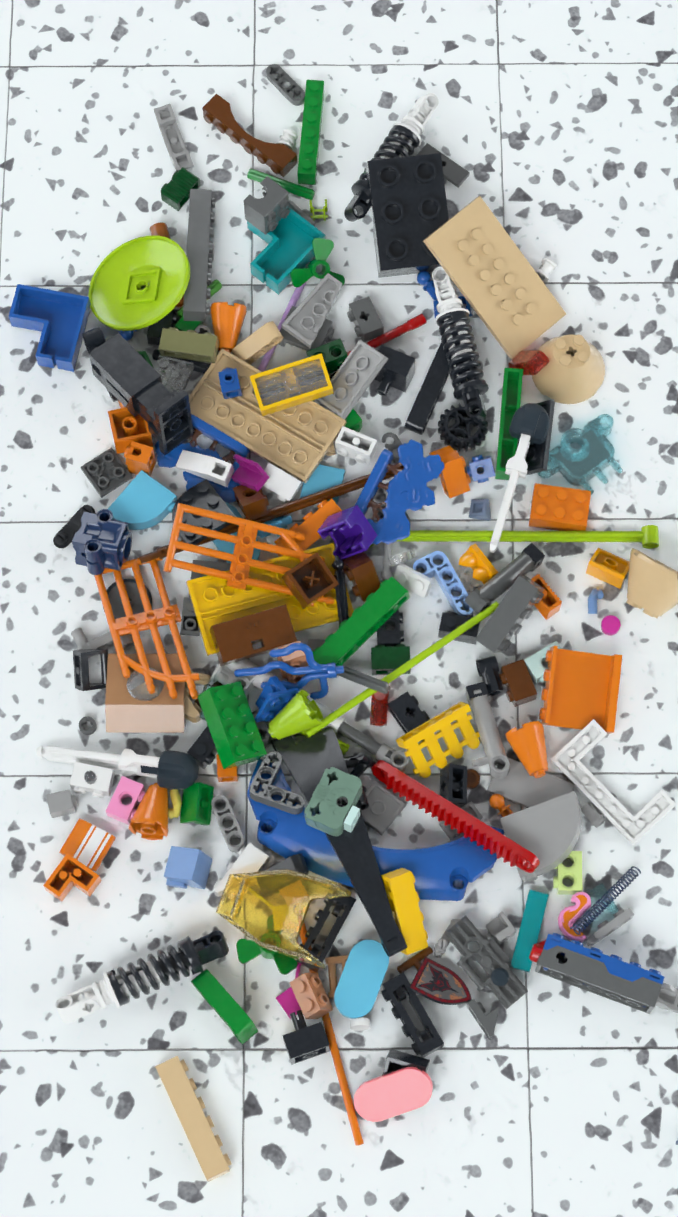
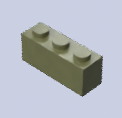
(189, 345)

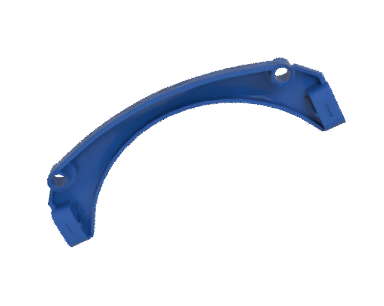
(436, 869)

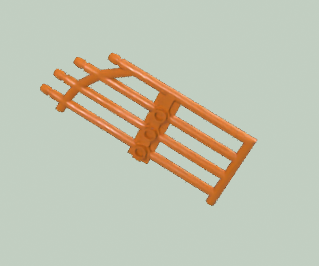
(243, 550)
(146, 620)

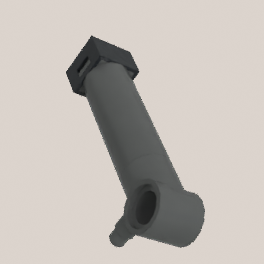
(527, 561)

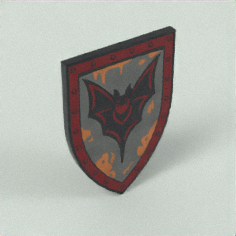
(439, 984)

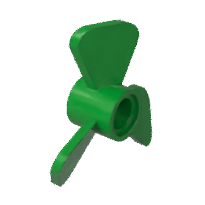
(321, 249)
(248, 950)

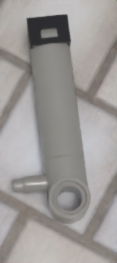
(495, 754)

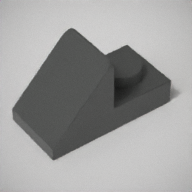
(486, 1022)

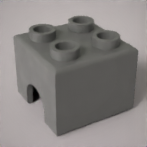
(270, 209)

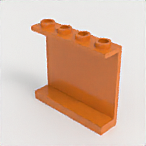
(580, 689)

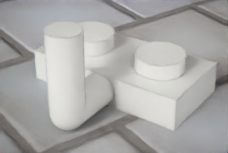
(413, 581)

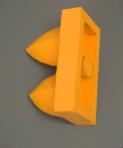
(479, 563)

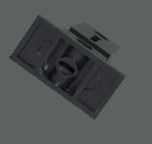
(142, 392)

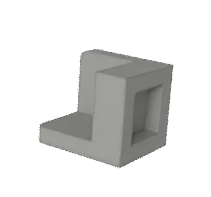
(501, 928)

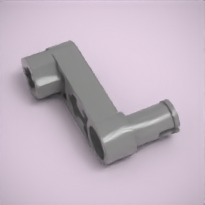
(101, 642)

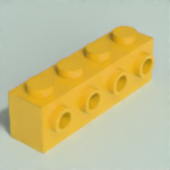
(405, 908)

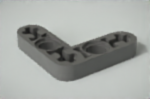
(269, 790)

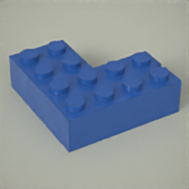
(58, 316)

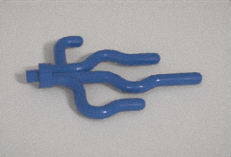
(312, 672)

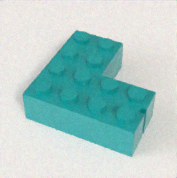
(287, 249)

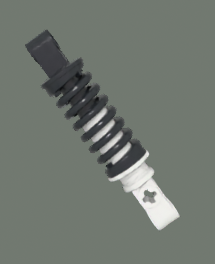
(399, 143)
(459, 347)
(119, 987)

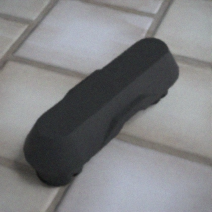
(67, 532)

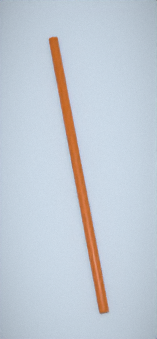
(338, 1064)

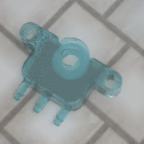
(587, 462)

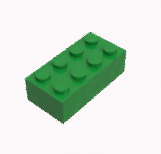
(232, 725)

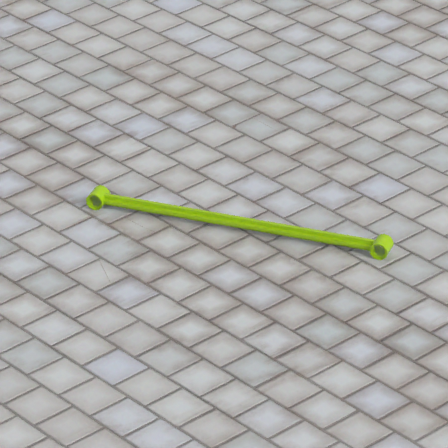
(648, 536)

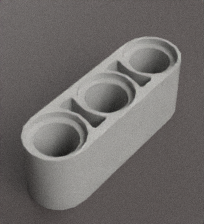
(227, 814)

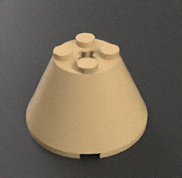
(573, 370)
(651, 585)

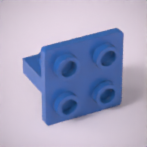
(273, 699)

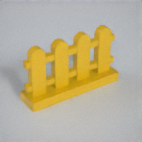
(446, 730)

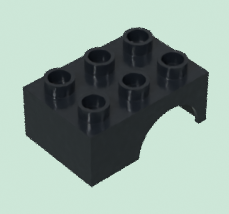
(406, 209)

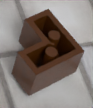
(363, 575)

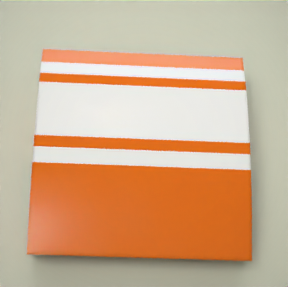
(88, 844)

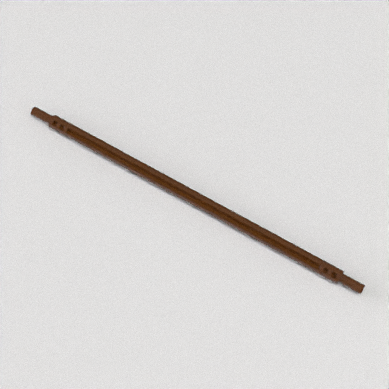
(282, 510)

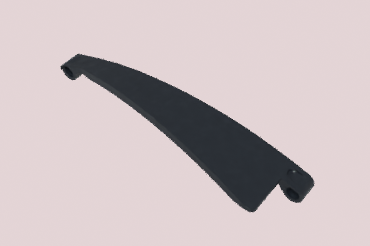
(354, 849)

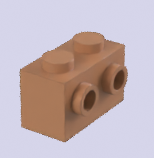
(295, 659)
(311, 996)

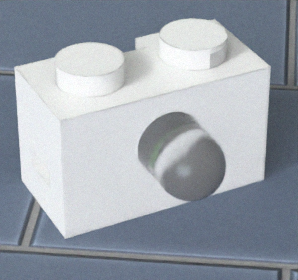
(92, 779)

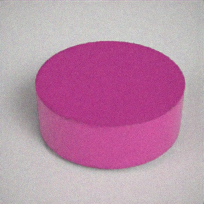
(610, 625)

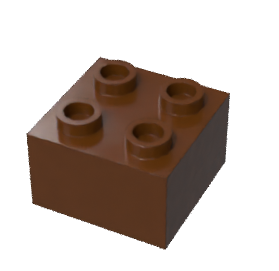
(310, 580)

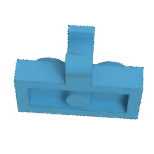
(281, 522)

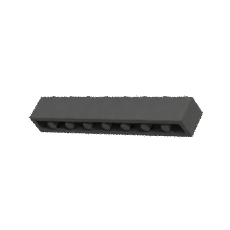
(198, 249)

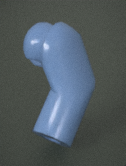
(592, 600)

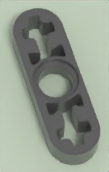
(284, 77)

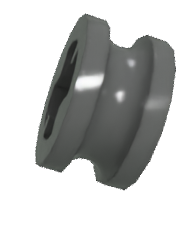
(84, 721)

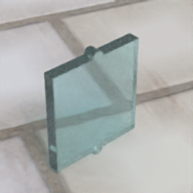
(595, 894)

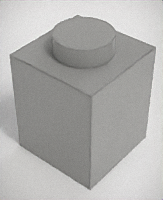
(61, 803)

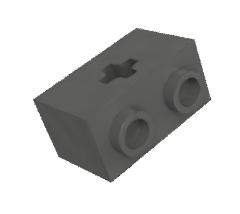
(365, 319)

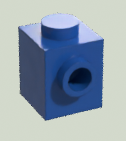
(230, 383)

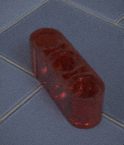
(530, 361)

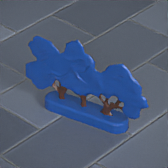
(218, 437)
(405, 490)

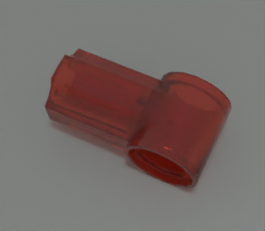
(379, 710)

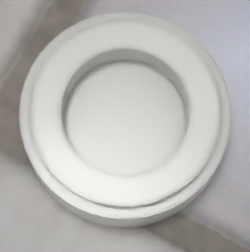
(360, 1024)

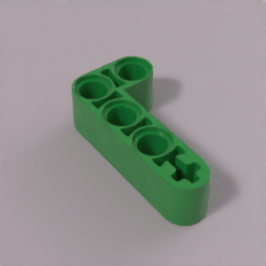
(225, 1006)

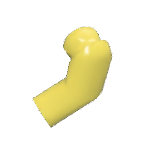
(176, 803)

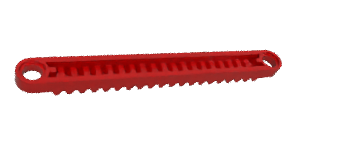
(455, 816)

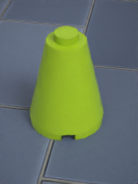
(296, 717)

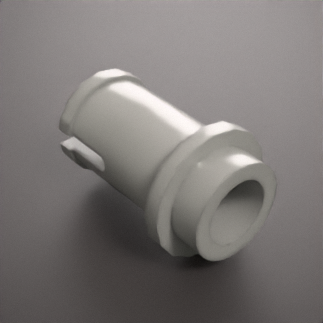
(591, 813)

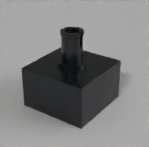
(396, 371)
(305, 1041)

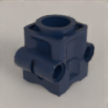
(102, 542)

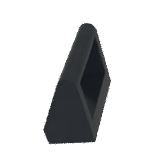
(81, 668)

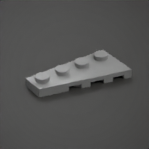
(310, 315)

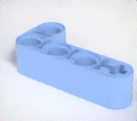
(447, 587)

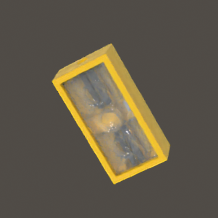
(292, 384)

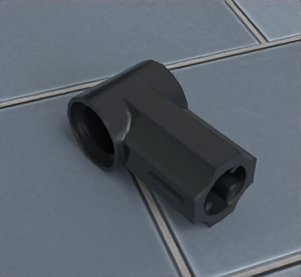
(488, 670)

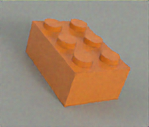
(559, 508)

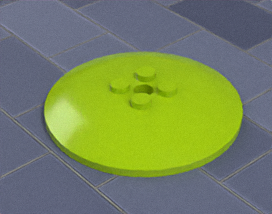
(120, 276)

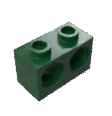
(333, 354)

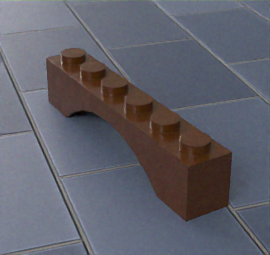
(276, 156)

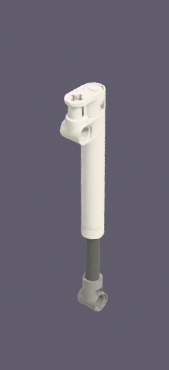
(225, 675)

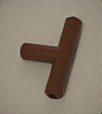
(415, 960)

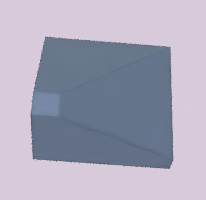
(480, 509)

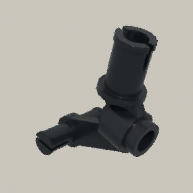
(365, 762)

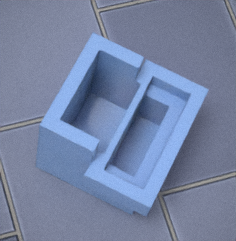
(187, 868)

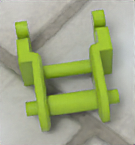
(312, 210)

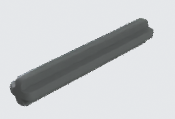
(365, 680)

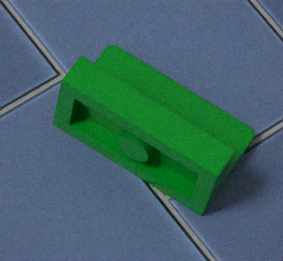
(197, 804)

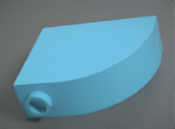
(143, 503)

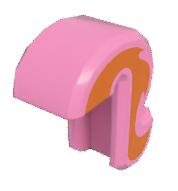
(571, 914)

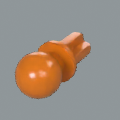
(498, 802)

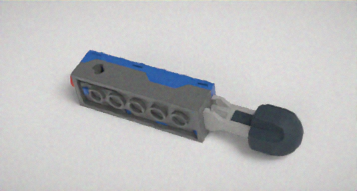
(603, 974)

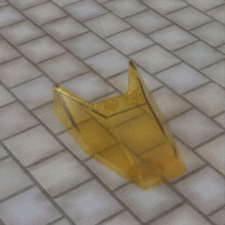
(273, 907)

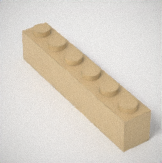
(193, 1119)

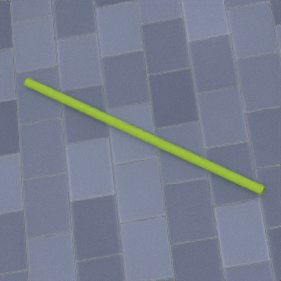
(405, 667)

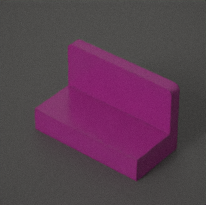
(249, 473)

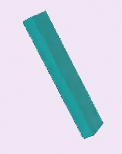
(529, 930)

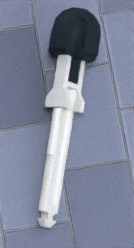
(529, 426)
(171, 769)

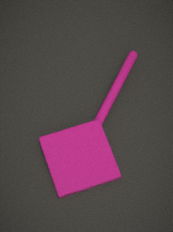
(287, 998)

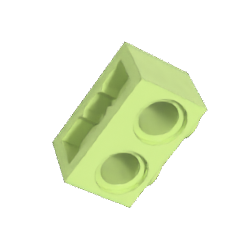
(573, 873)

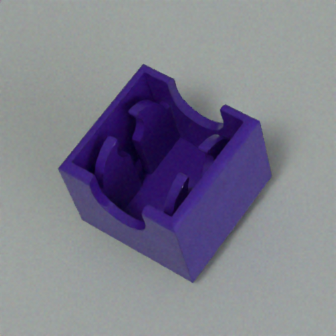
(349, 531)

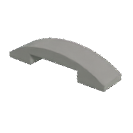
(172, 137)

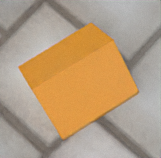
(608, 568)

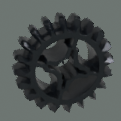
(451, 435)

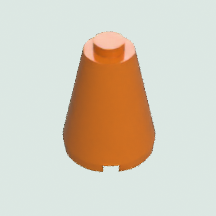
(227, 323)
(530, 747)
(152, 814)

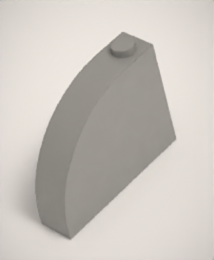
(547, 831)

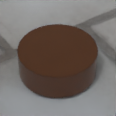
(473, 779)

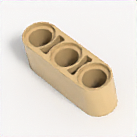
(258, 343)

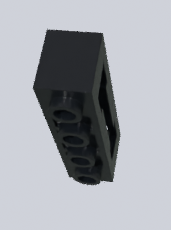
(344, 903)
(429, 1044)

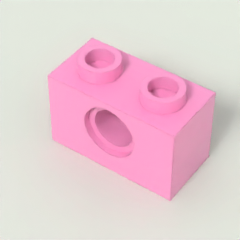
(125, 788)

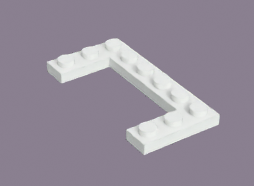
(569, 763)

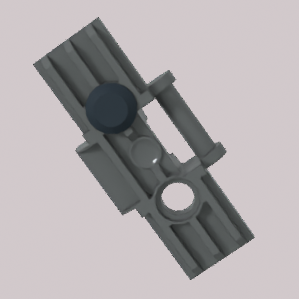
(491, 958)

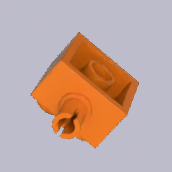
(128, 429)

